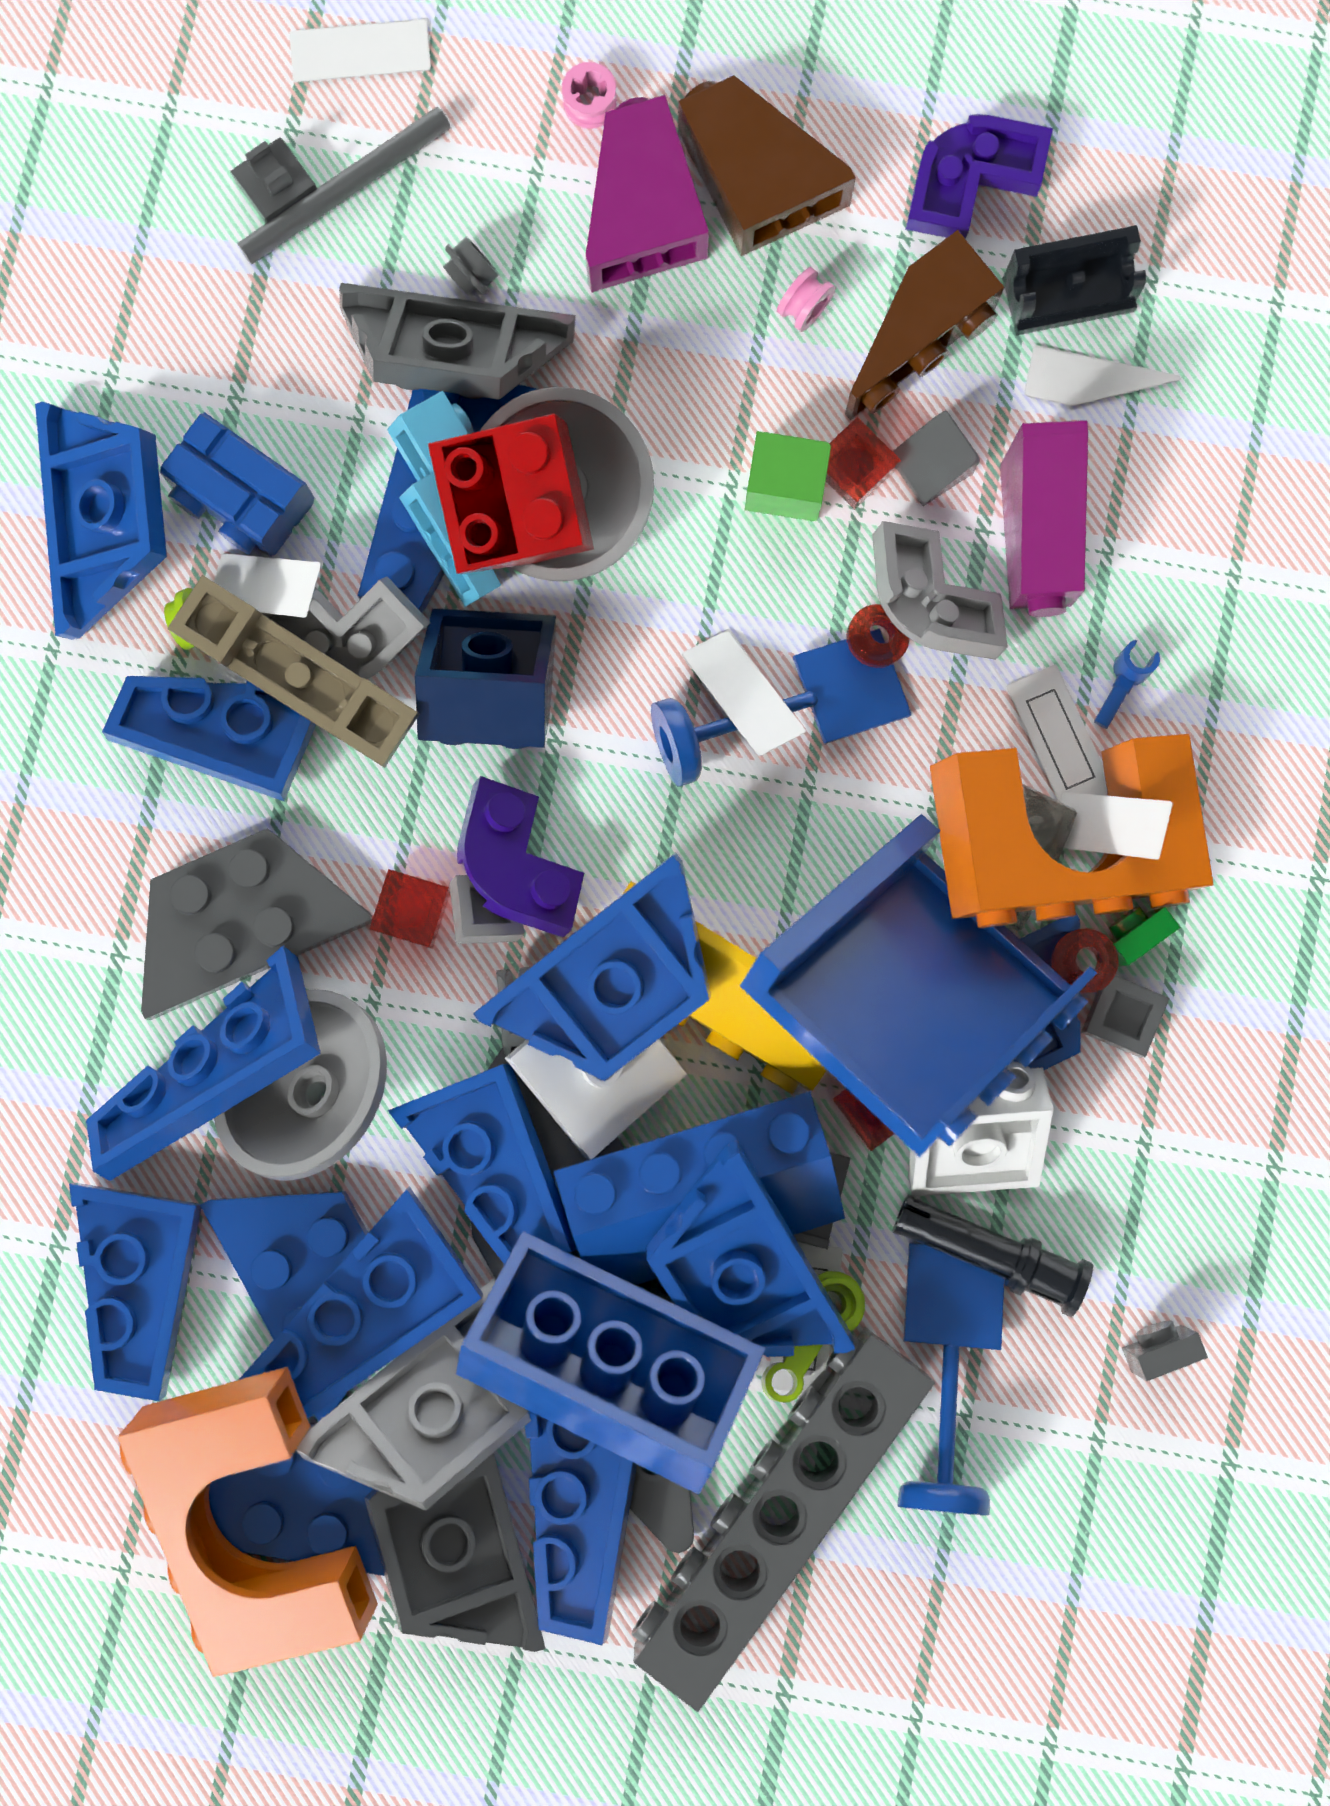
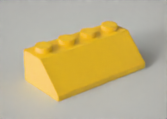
(742, 1024)

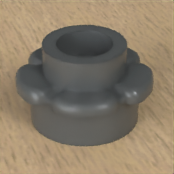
(469, 267)

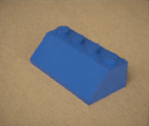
(628, 1195)
(609, 1362)

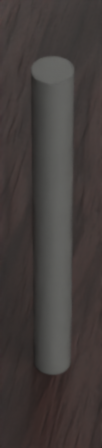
(344, 185)

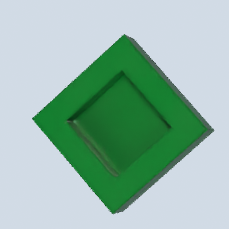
(1140, 932)

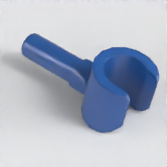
(1127, 677)

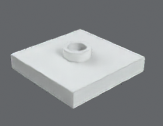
(594, 1109)

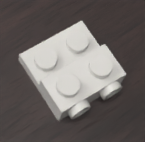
(998, 1149)

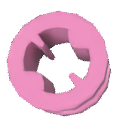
(576, 84)
(806, 299)

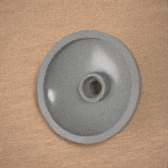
(612, 474)
(286, 1126)

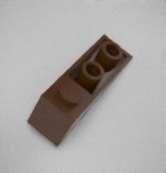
(937, 303)

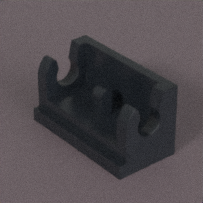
(1074, 280)

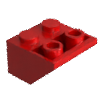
(511, 495)

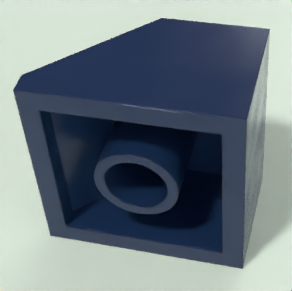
(485, 678)

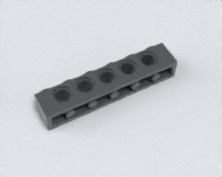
(696, 1662)

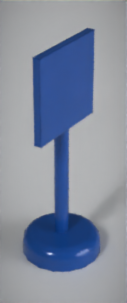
(837, 687)
(954, 1308)

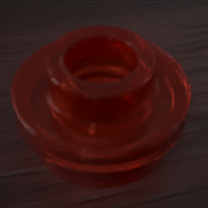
(865, 647)
(1065, 956)

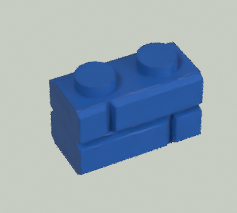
(235, 485)

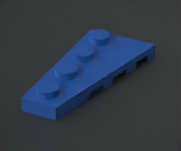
(397, 543)
(210, 1070)
(372, 1307)
(580, 1526)

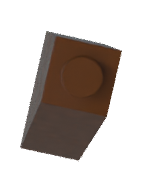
(759, 164)

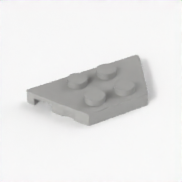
(416, 1421)

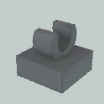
(272, 179)

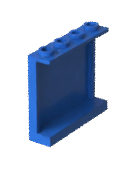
(906, 999)

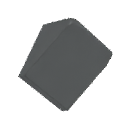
(936, 458)

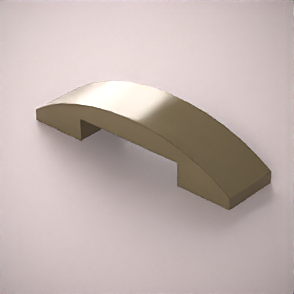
(293, 671)

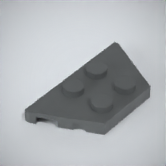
(450, 341)
(231, 913)
(457, 1564)

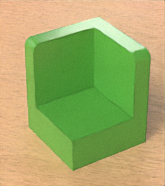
(787, 476)

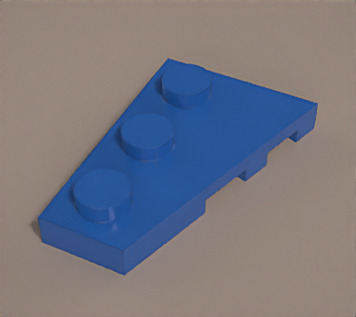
(212, 729)
(490, 1157)
(136, 1281)

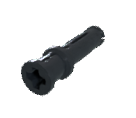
(1020, 1263)

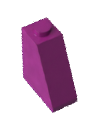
(643, 198)
(1045, 515)

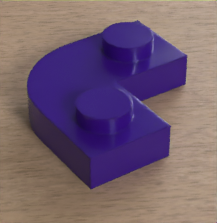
(979, 152)
(499, 868)

